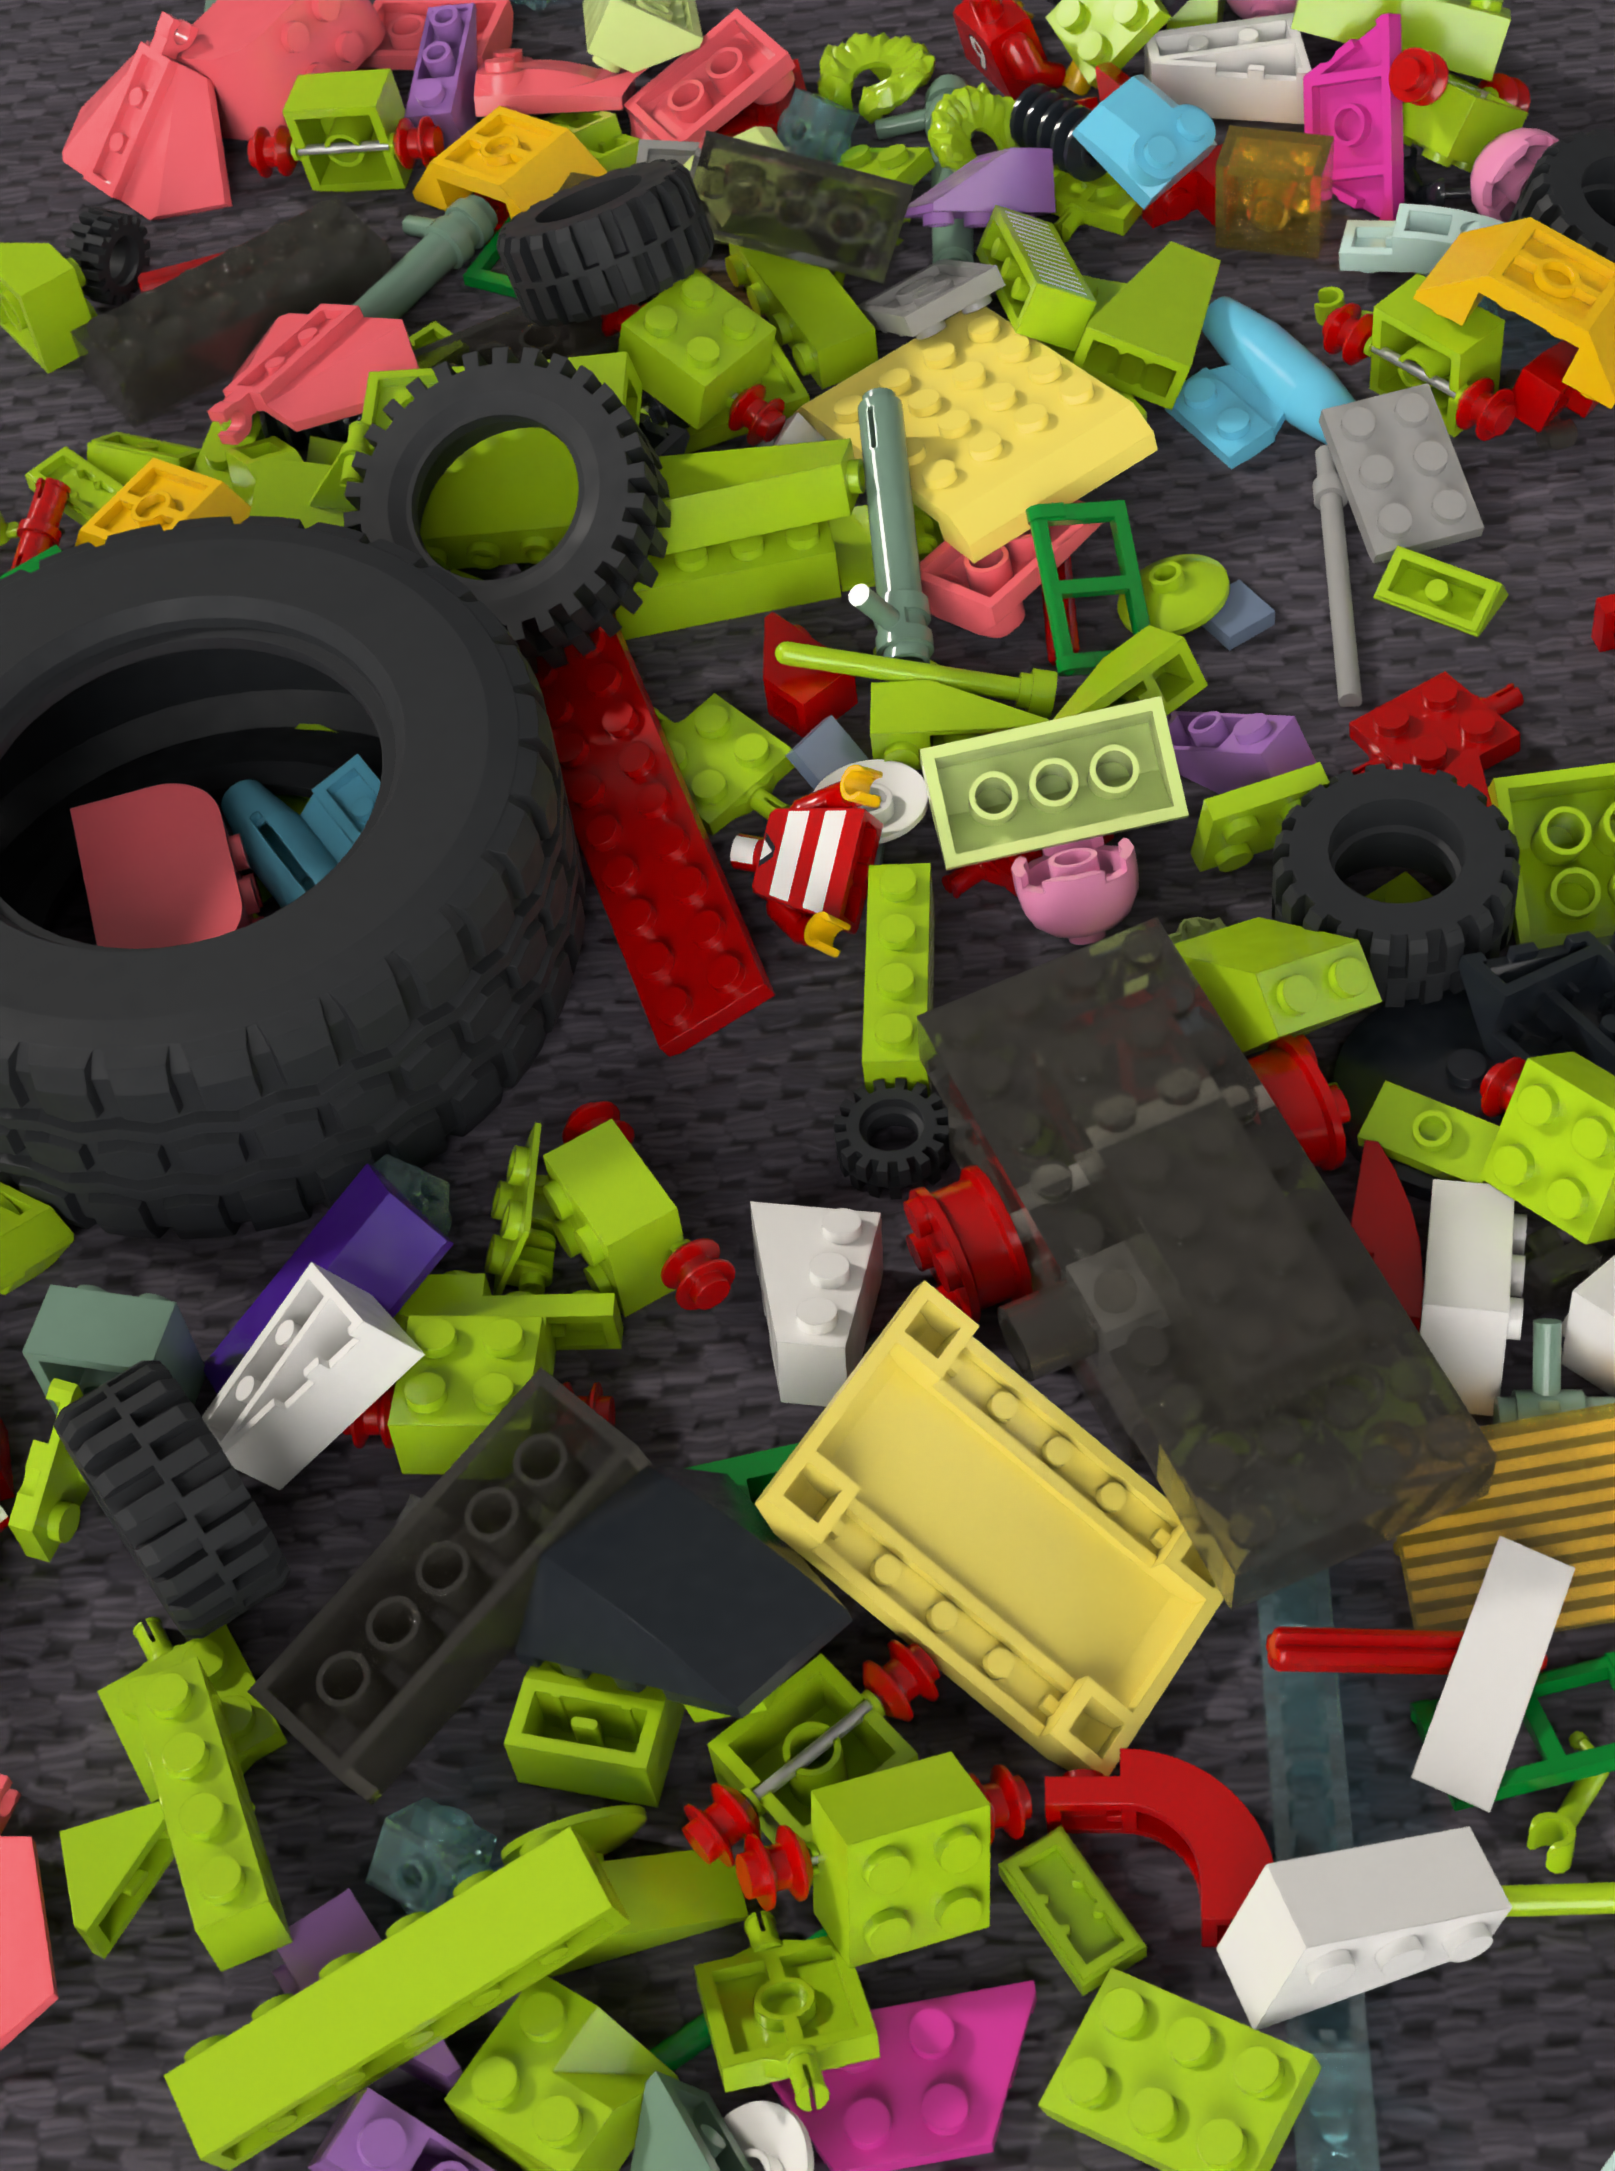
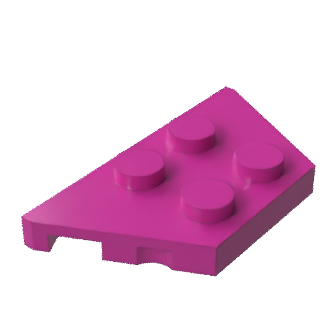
(1355, 105)
(931, 2090)

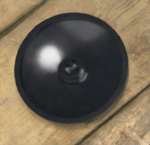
(1420, 1048)

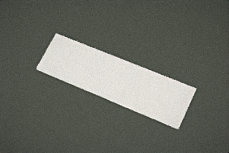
(1493, 1674)

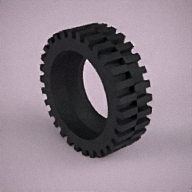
(616, 503)

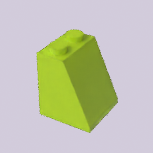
(1279, 979)

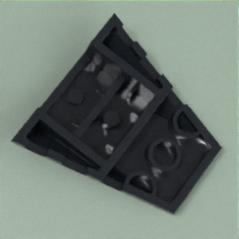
(1546, 999)
(679, 1594)

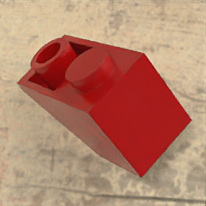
(797, 694)

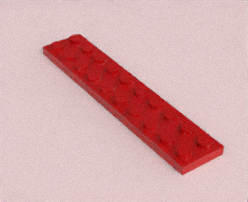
(649, 849)

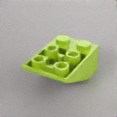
(592, 1736)

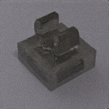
(1555, 1269)

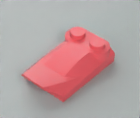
(405, 25)
(712, 83)
(548, 85)
(991, 592)

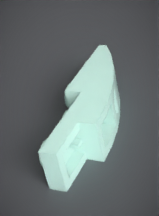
(1409, 243)

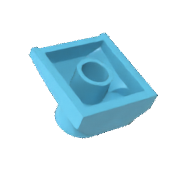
(1146, 138)

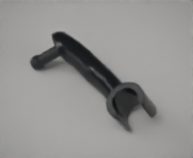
(1431, 193)

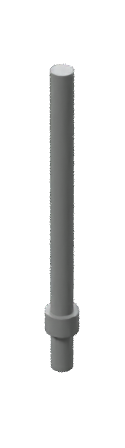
(1330, 500)

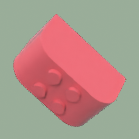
(263, 45)
(162, 868)

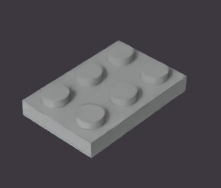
(930, 296)
(1400, 472)

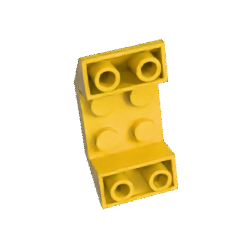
(507, 160)
(1541, 279)
(163, 496)

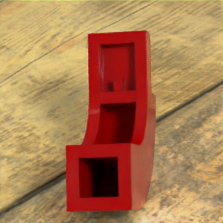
(1178, 1808)

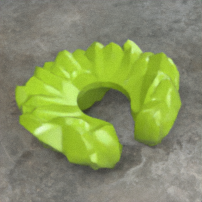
(895, 61)
(966, 112)

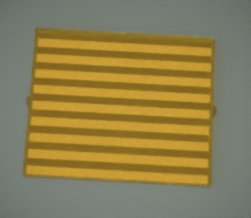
(1547, 1494)

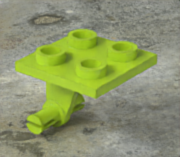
(310, 489)

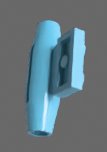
(1265, 382)
(299, 850)

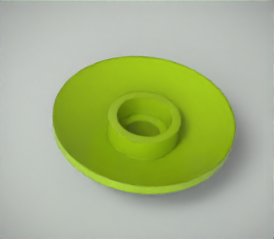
(1181, 592)
(602, 1828)

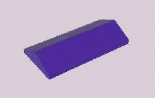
(365, 1238)

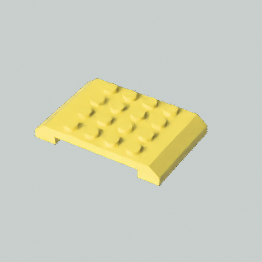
(992, 427)
(996, 1537)

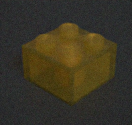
(1274, 191)

